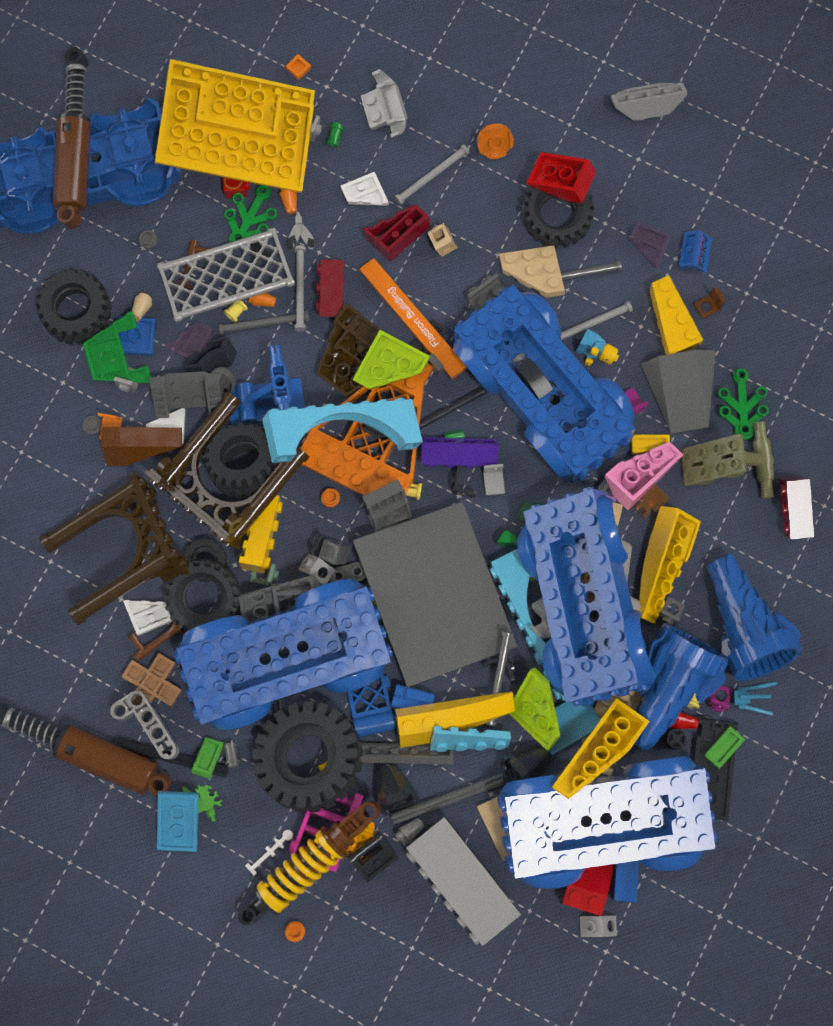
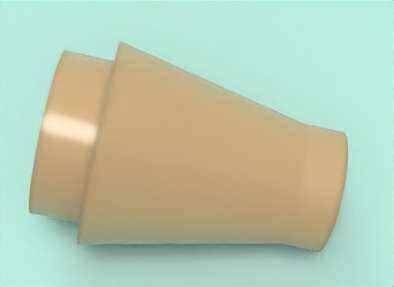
(141, 305)

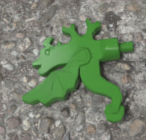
(206, 802)

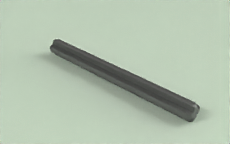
(446, 799)

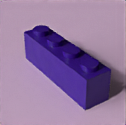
(459, 451)

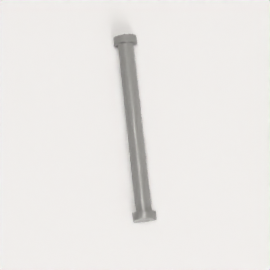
(433, 173)
(300, 250)
(597, 320)

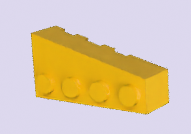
(673, 318)
(260, 539)

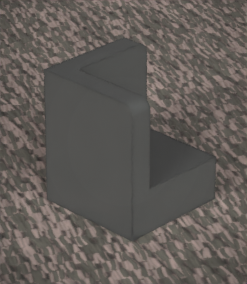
(334, 551)

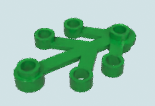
(250, 218)
(743, 406)

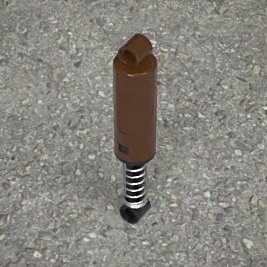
(72, 145)
(91, 753)

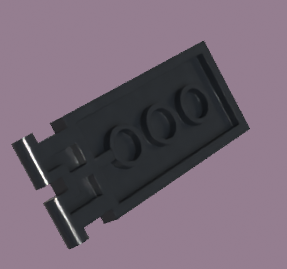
(722, 778)

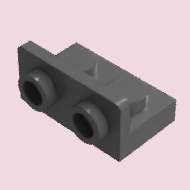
(488, 289)

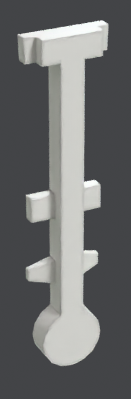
(287, 835)

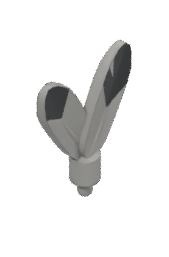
(297, 231)

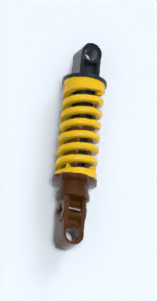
(308, 865)

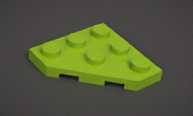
(389, 362)
(536, 709)

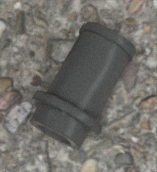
(231, 755)

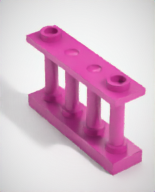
(351, 802)

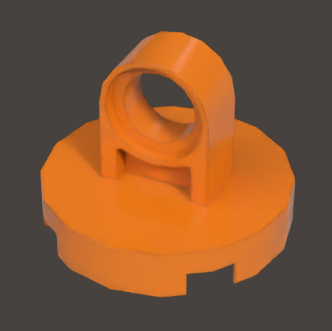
(495, 141)

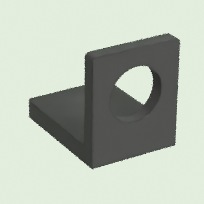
(669, 618)

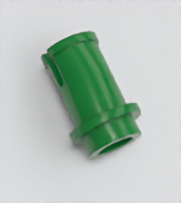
(335, 133)

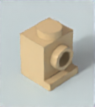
(442, 239)

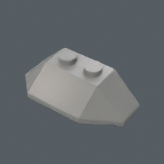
(649, 100)

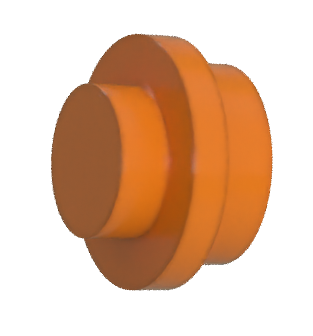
(330, 497)
(295, 931)

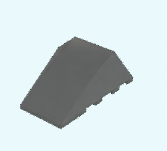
(683, 388)
(274, 598)

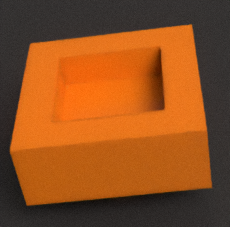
(298, 67)

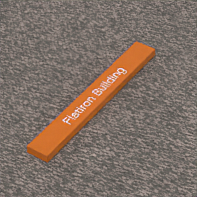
(412, 318)

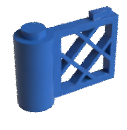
(375, 720)

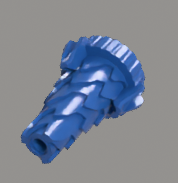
(755, 638)
(683, 669)

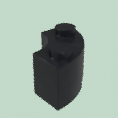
(217, 354)

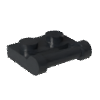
(375, 861)

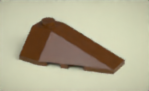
(132, 444)

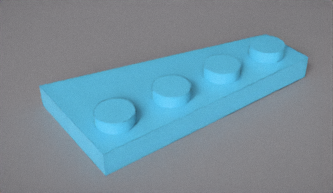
(471, 739)

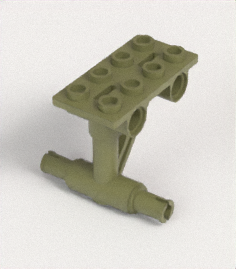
(728, 459)

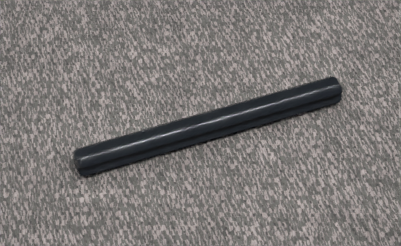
(150, 751)

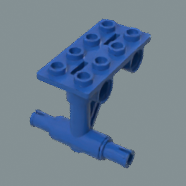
(259, 399)

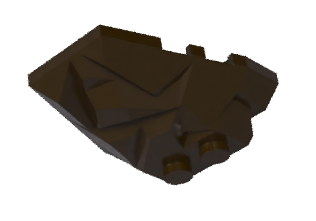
(346, 349)

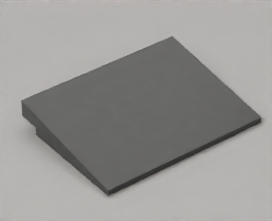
(434, 593)

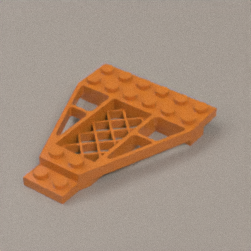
(350, 465)

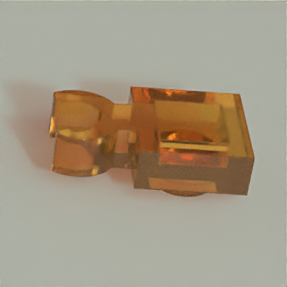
(653, 500)

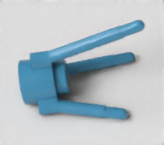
(742, 697)

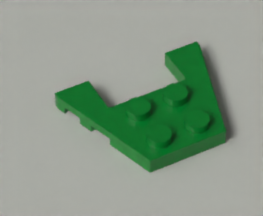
(107, 354)

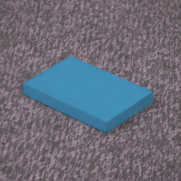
(574, 724)
(177, 821)

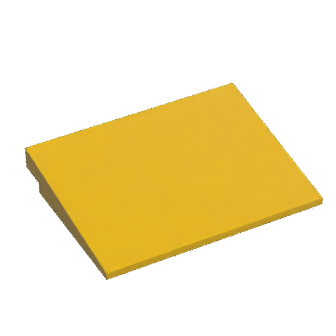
(235, 126)

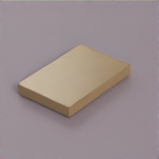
(491, 816)

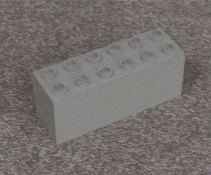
(462, 882)

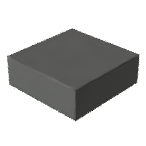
(437, 366)

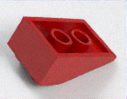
(562, 176)
(590, 890)

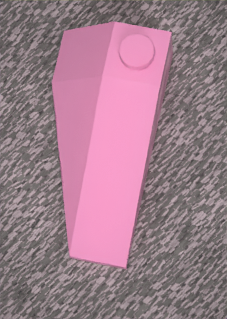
(635, 477)

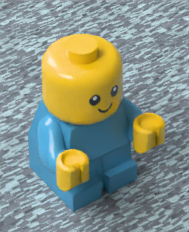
(596, 347)

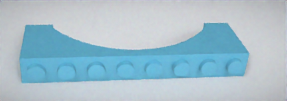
(392, 418)
(514, 584)

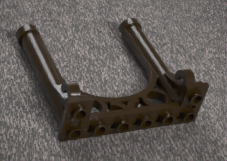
(173, 471)
(163, 562)

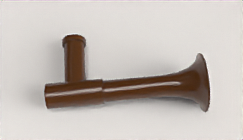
(193, 248)
(143, 651)

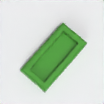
(724, 747)
(207, 757)

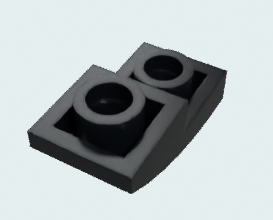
(533, 377)

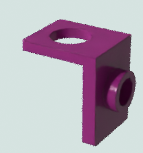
(636, 402)
(717, 705)

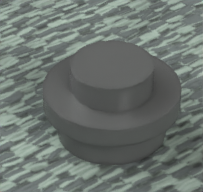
(147, 239)
(92, 425)

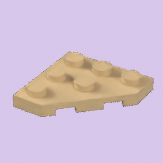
(535, 269)

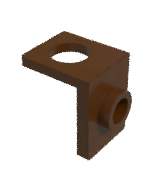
(715, 299)

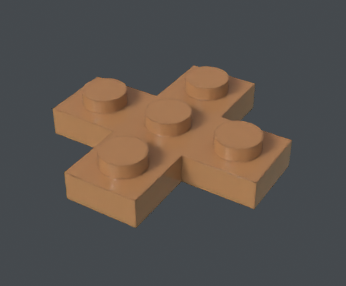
(153, 680)

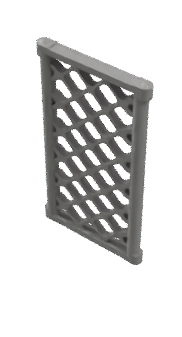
(209, 255)

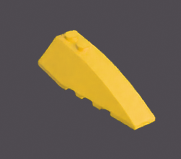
(666, 551)
(417, 722)
(603, 747)

